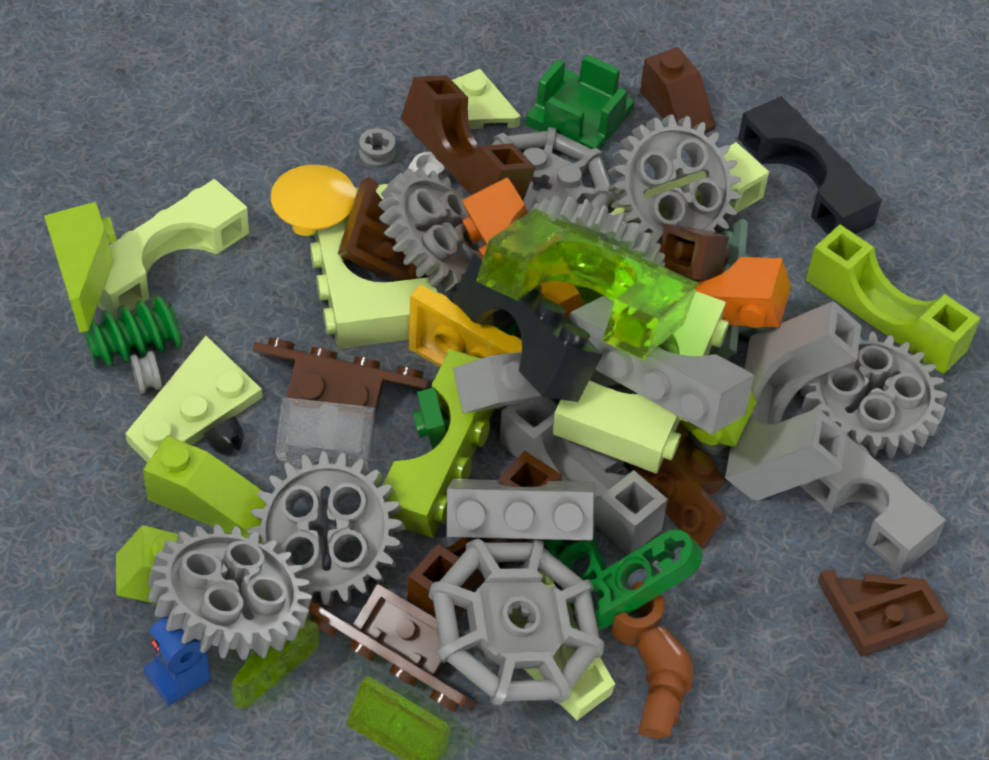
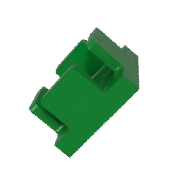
(582, 105)

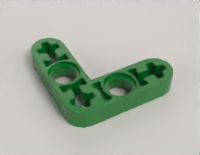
(612, 581)

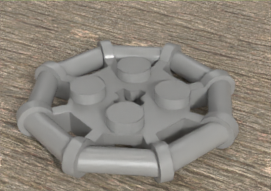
(559, 174)
(499, 638)

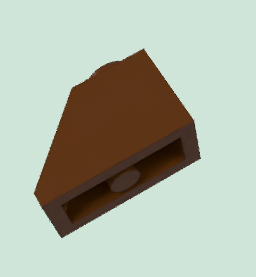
(676, 88)
(694, 251)

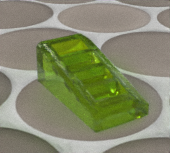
(262, 673)

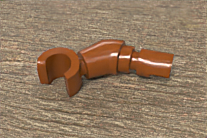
(667, 665)

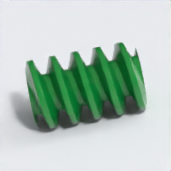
(133, 331)

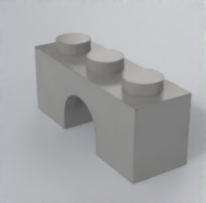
(542, 512)
(904, 522)

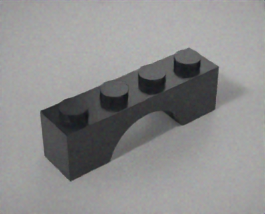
(782, 136)
(554, 351)

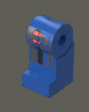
(177, 666)

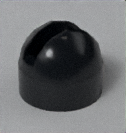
(226, 436)

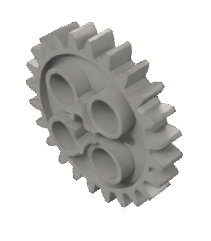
(661, 147)
(603, 225)
(428, 226)
(895, 408)
(368, 524)
(229, 591)

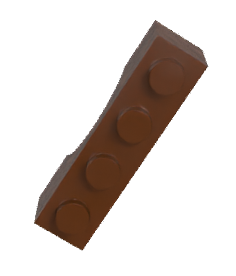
(439, 119)
(523, 472)

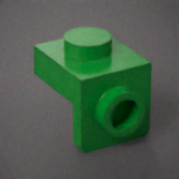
(430, 419)

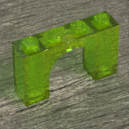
(542, 249)

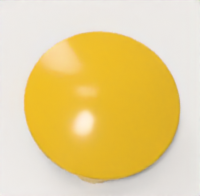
(313, 198)

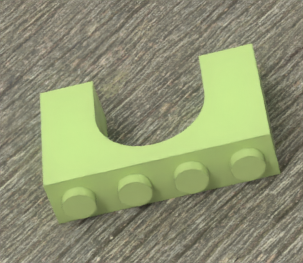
(358, 308)
(630, 424)

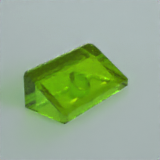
(397, 723)

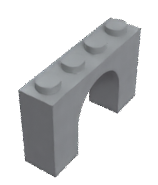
(809, 446)

